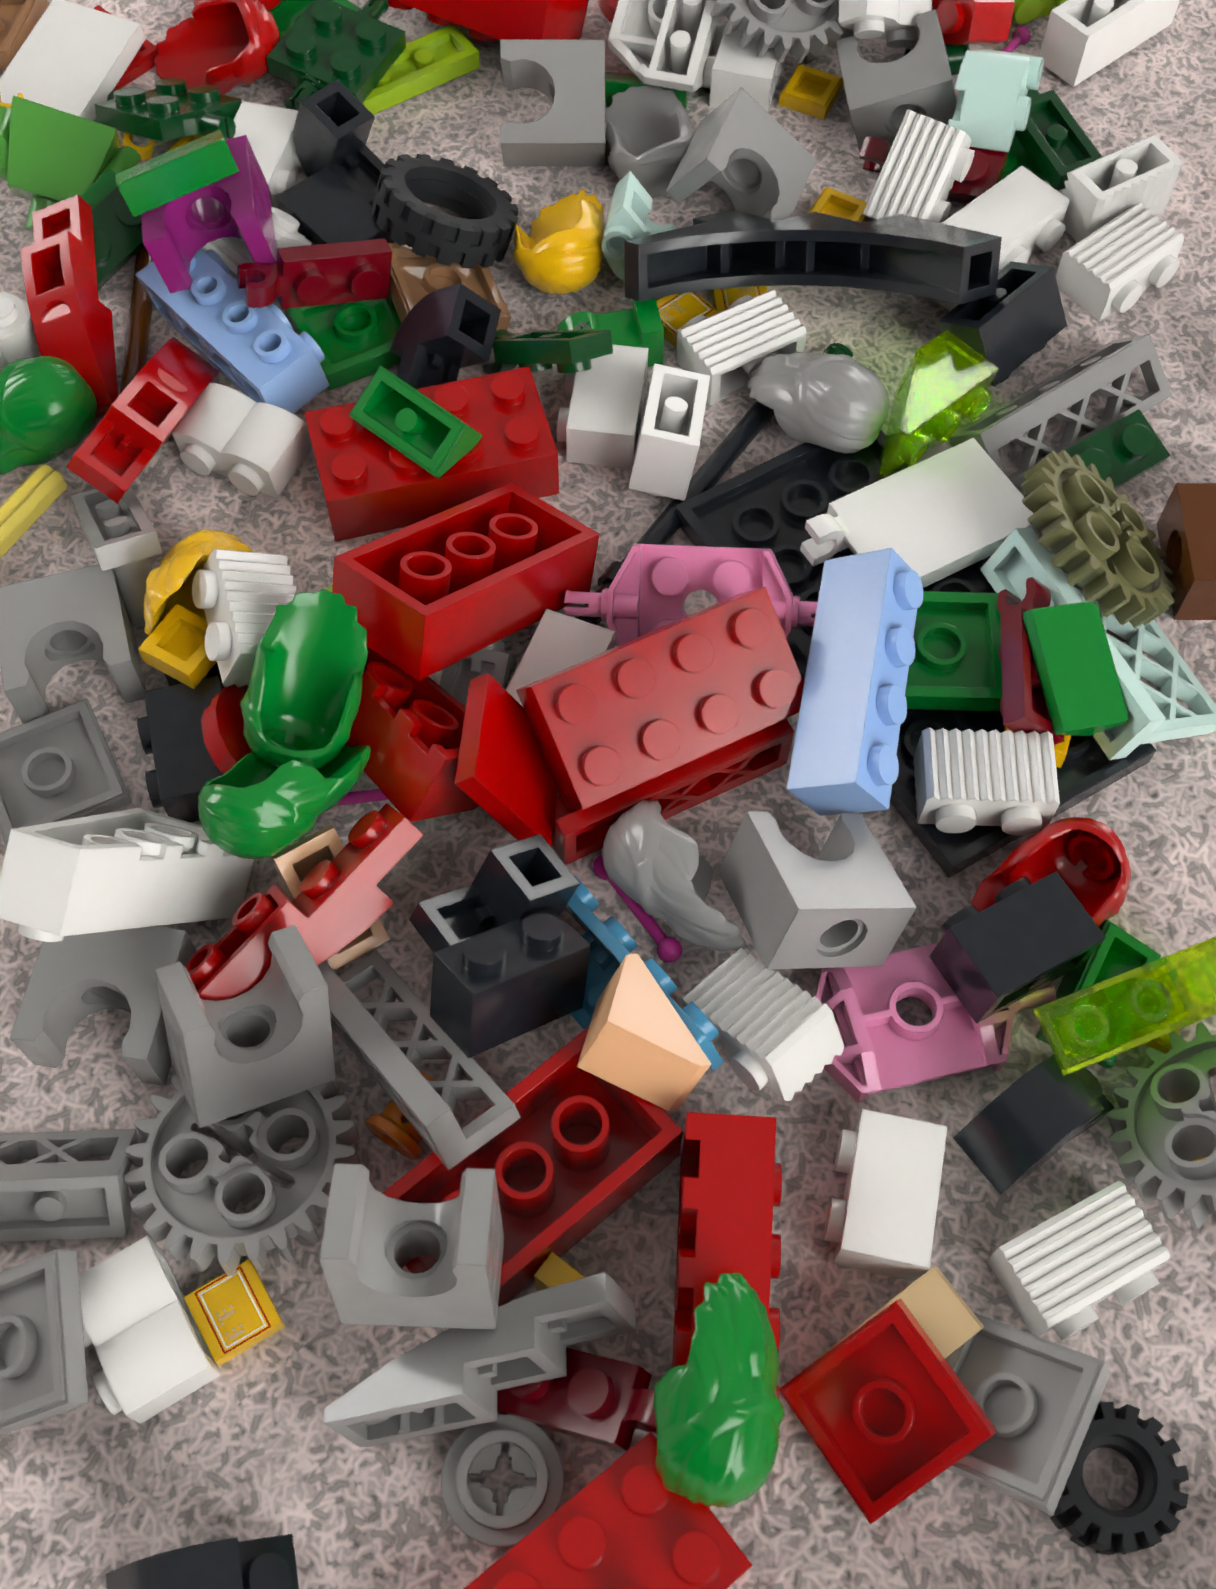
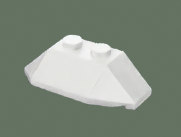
(665, 40)

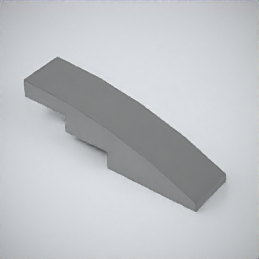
(457, 1373)

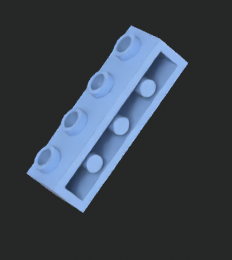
(244, 343)
(856, 684)

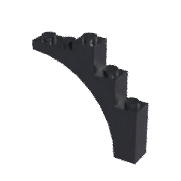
(814, 250)

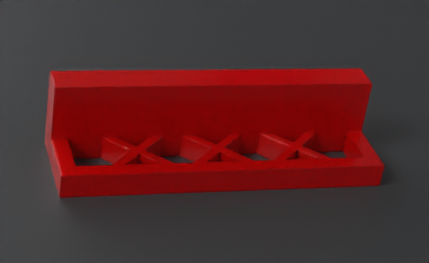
(578, 831)

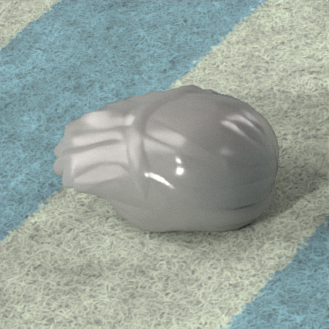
(647, 136)
(822, 399)
(666, 876)

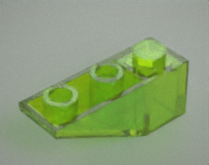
(933, 398)
(1132, 1008)

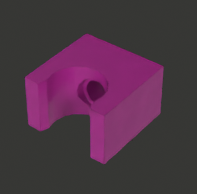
(227, 208)

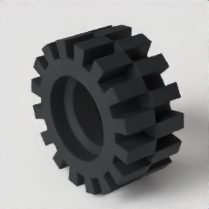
(1158, 1485)

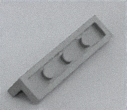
(1066, 389)
(397, 1063)
(58, 1191)

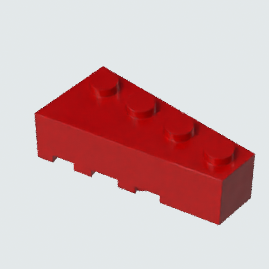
(412, 740)
(725, 1214)

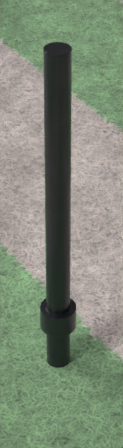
(703, 480)

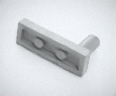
(122, 541)

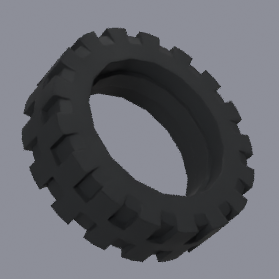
(402, 211)

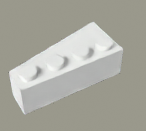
(116, 875)

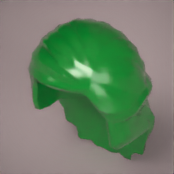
(42, 411)
(306, 681)
(265, 808)
(721, 1408)

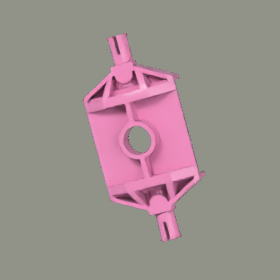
(658, 579)
(891, 1054)

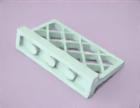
(1152, 714)

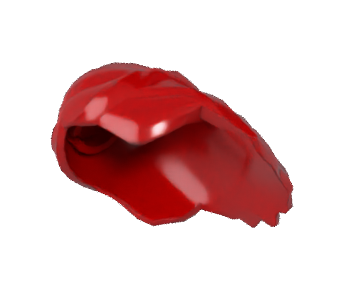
(219, 45)
(1082, 853)

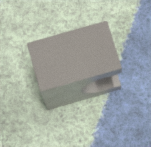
(574, 82)
(884, 91)
(746, 157)
(62, 622)
(812, 910)
(97, 974)
(253, 1045)
(375, 1236)

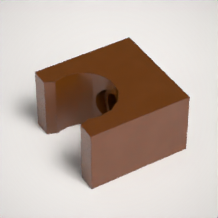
(1189, 541)

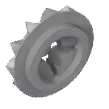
(477, 1453)

